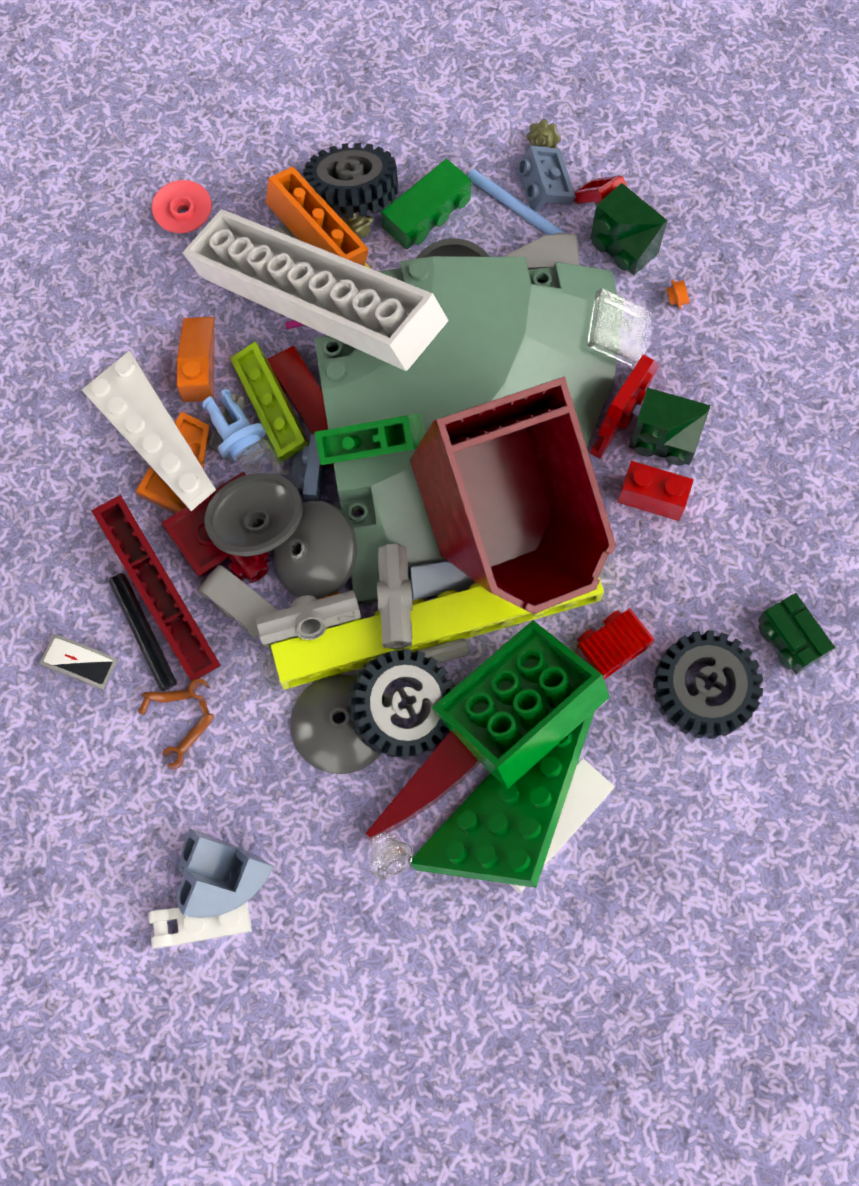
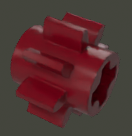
(250, 567)

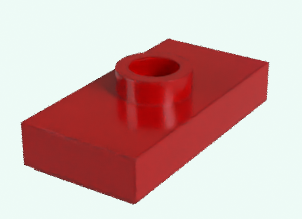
(597, 189)

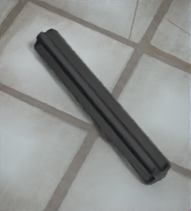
(142, 632)

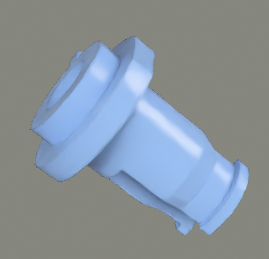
(238, 435)

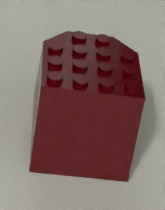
(516, 497)

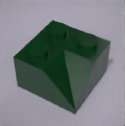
(627, 229)
(669, 427)

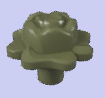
(543, 134)
(359, 224)

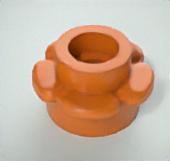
(678, 293)

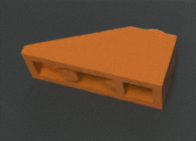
(196, 359)

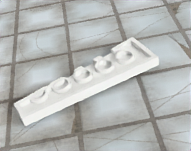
(141, 418)

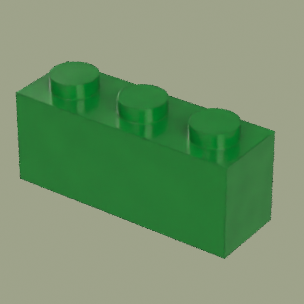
(427, 204)

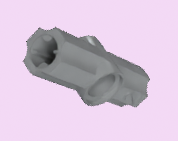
(394, 596)
(308, 617)

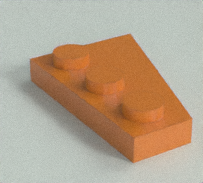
(153, 487)

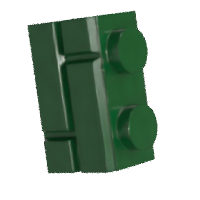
(794, 634)

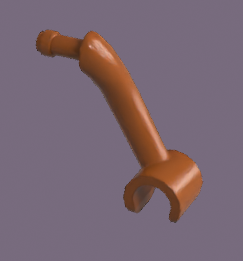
(164, 697)
(190, 738)

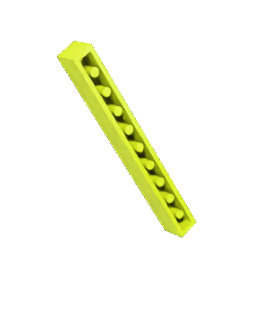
(433, 623)

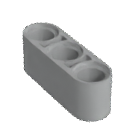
(235, 599)

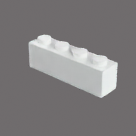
(584, 796)

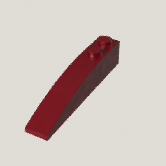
(156, 588)
(434, 779)

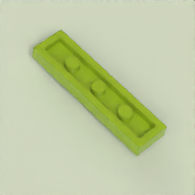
(269, 401)

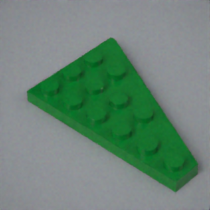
(506, 831)

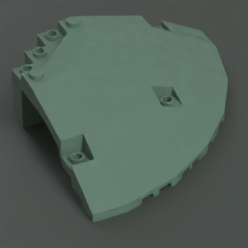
(498, 340)

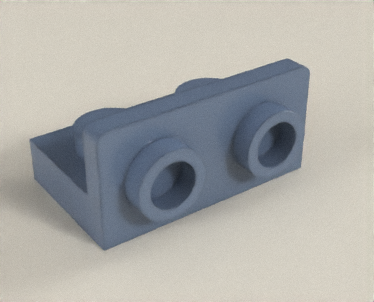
(545, 177)
(307, 472)

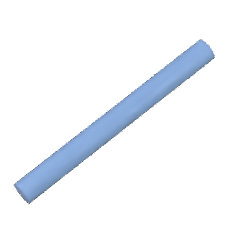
(513, 203)

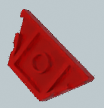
(621, 408)

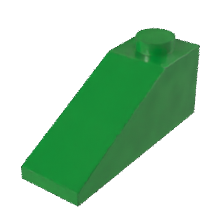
(370, 439)

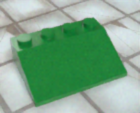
(522, 702)

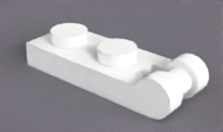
(195, 928)

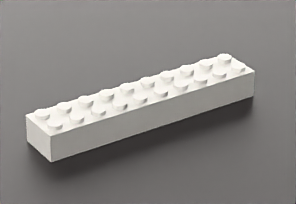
(318, 288)

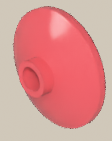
(179, 196)

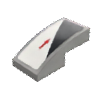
(78, 661)

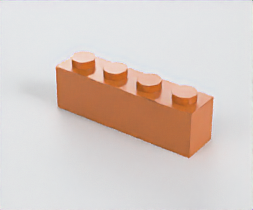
(311, 217)

